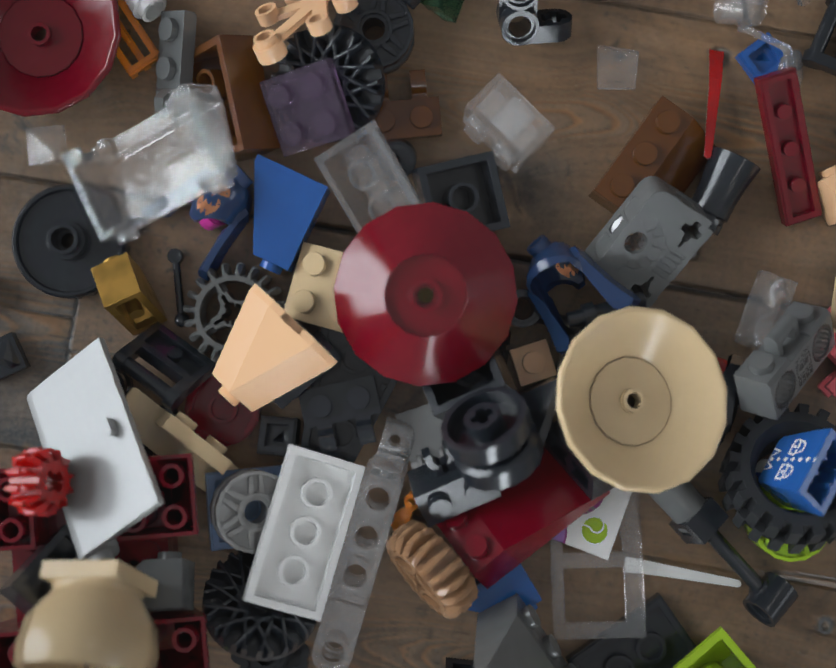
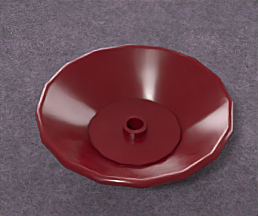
(63, 66)
(417, 250)

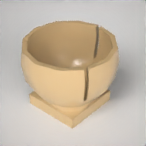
(90, 618)

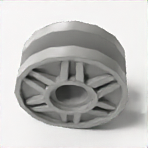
(229, 506)

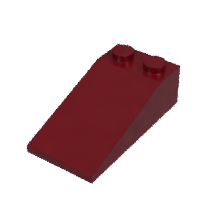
(518, 523)

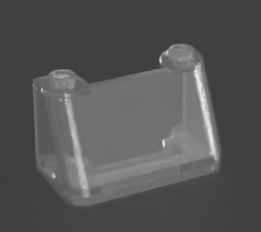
(156, 164)

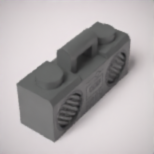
(785, 360)

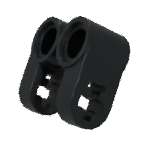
(536, 26)

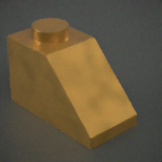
(127, 293)

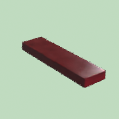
(788, 145)

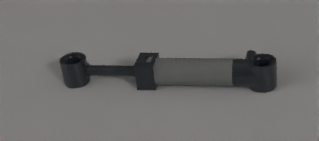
(697, 522)

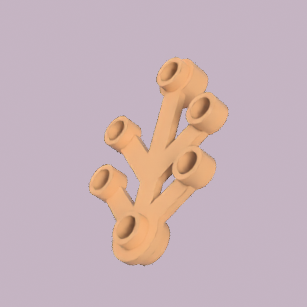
(270, 44)

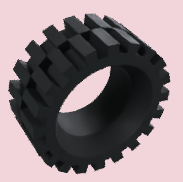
(752, 506)

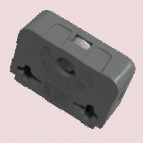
(664, 238)

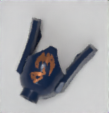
(229, 207)
(561, 264)

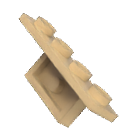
(176, 435)

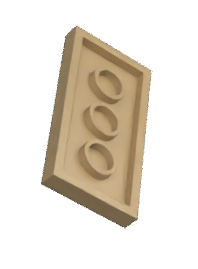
(312, 290)

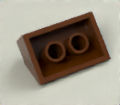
(235, 70)
(664, 146)

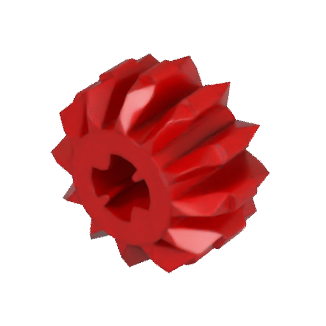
(39, 481)

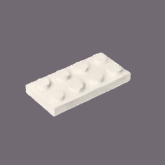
(303, 533)

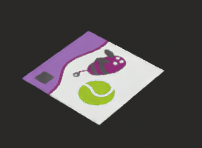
(598, 526)

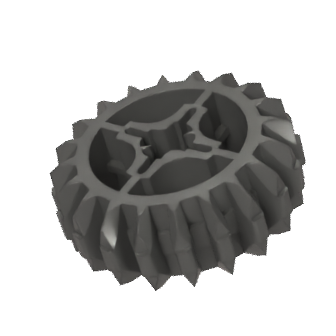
(225, 297)

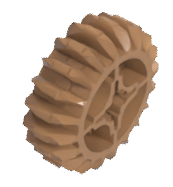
(432, 569)

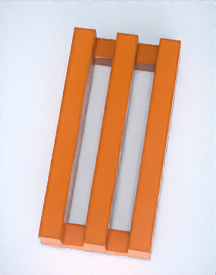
(143, 63)

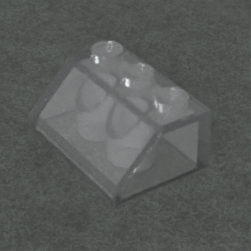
(366, 176)

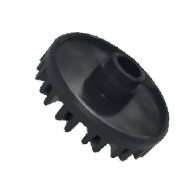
(355, 64)
(41, 244)
(245, 627)

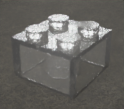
(506, 124)

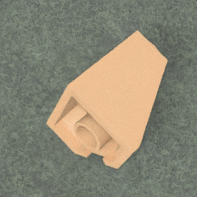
(267, 354)

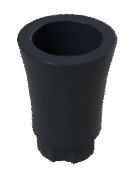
(723, 185)

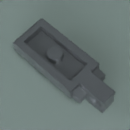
(175, 53)

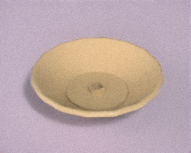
(675, 392)

